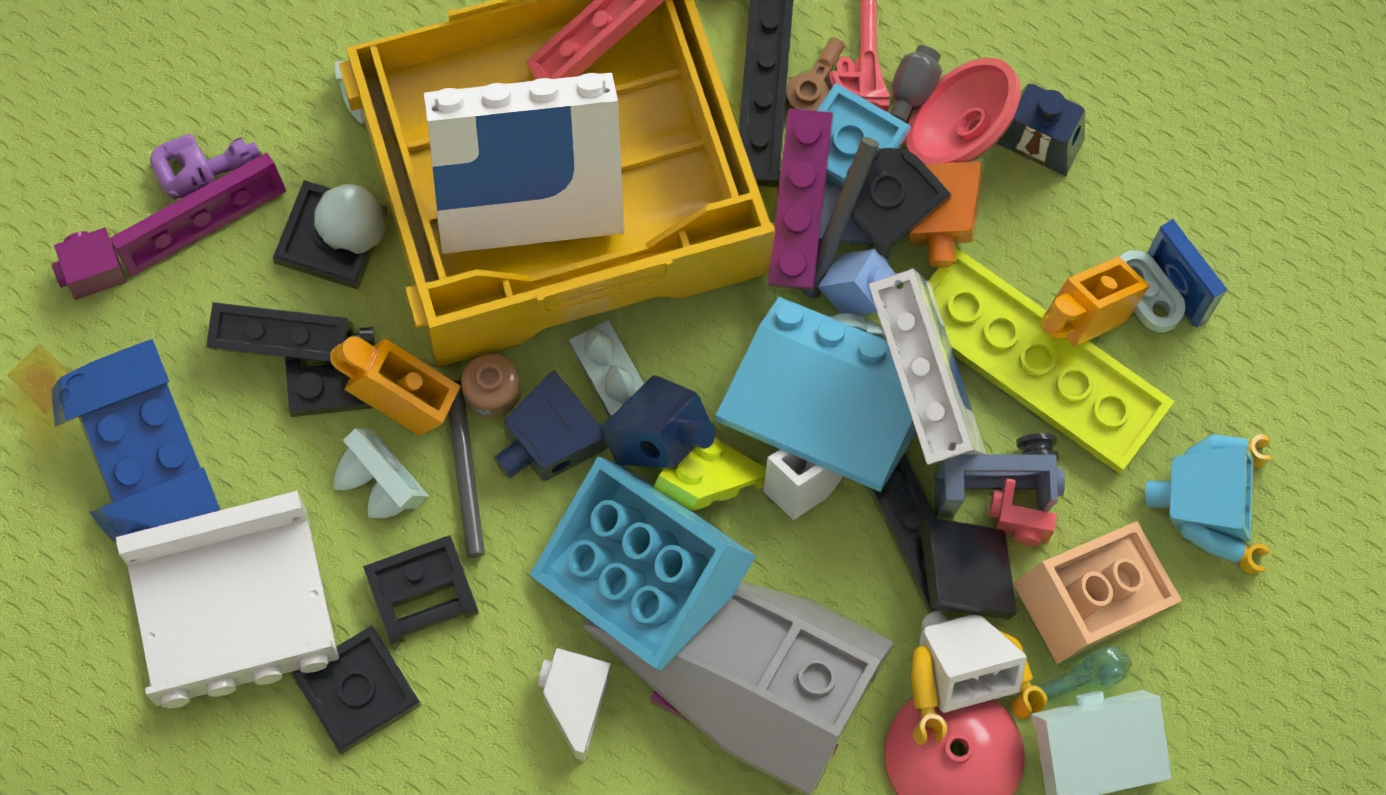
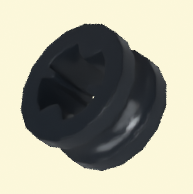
(1037, 444)

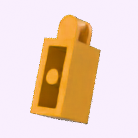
(1094, 302)
(395, 383)

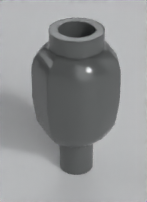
(915, 80)

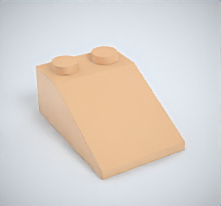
(1096, 591)

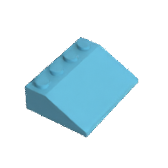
(821, 395)
(640, 563)

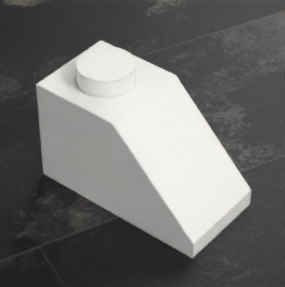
(797, 483)
(574, 695)

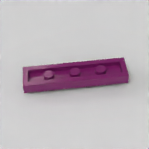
(801, 199)
(198, 214)

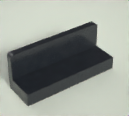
(275, 332)

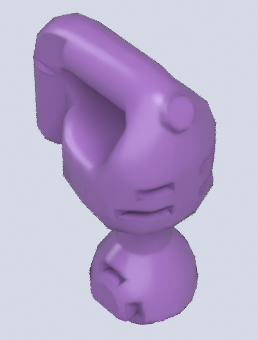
(196, 169)

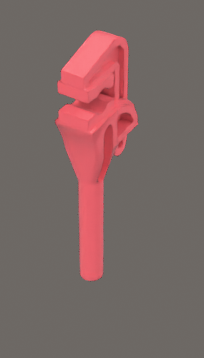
(865, 76)

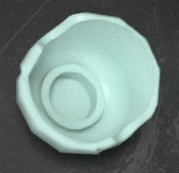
(350, 218)

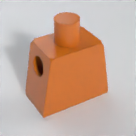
(954, 219)

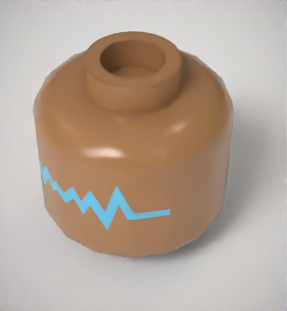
(490, 386)

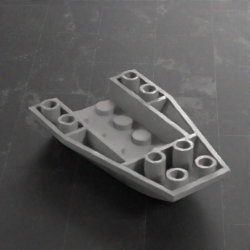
(768, 680)

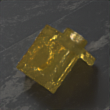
(37, 376)

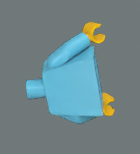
(1214, 496)

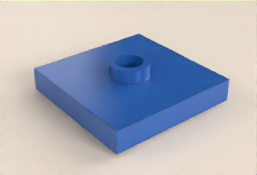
(1187, 272)

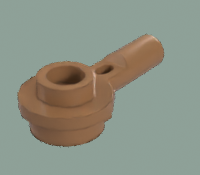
(810, 89)

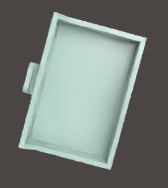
(1103, 744)

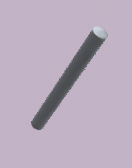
(843, 210)
(465, 477)

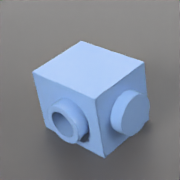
(849, 280)

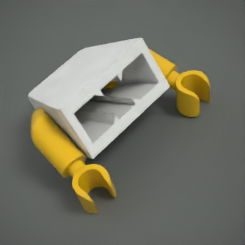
(966, 665)

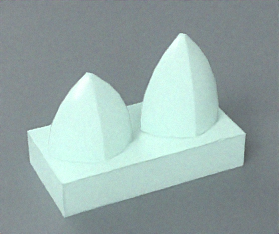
(606, 366)
(371, 458)

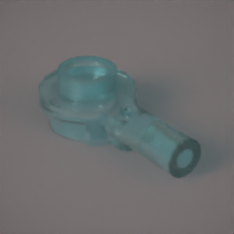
(1104, 666)

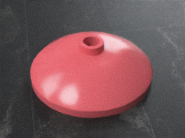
(965, 112)
(990, 765)

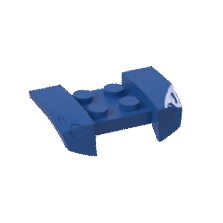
(135, 441)

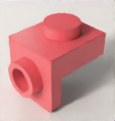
(1024, 524)

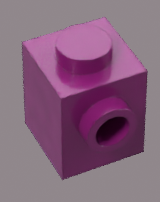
(87, 263)

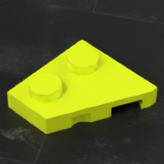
(710, 476)

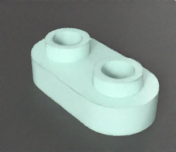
(1160, 293)

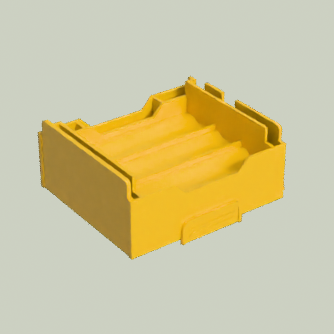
(685, 175)

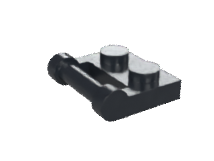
(322, 387)
(417, 575)

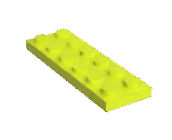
(1067, 386)

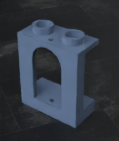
(990, 472)

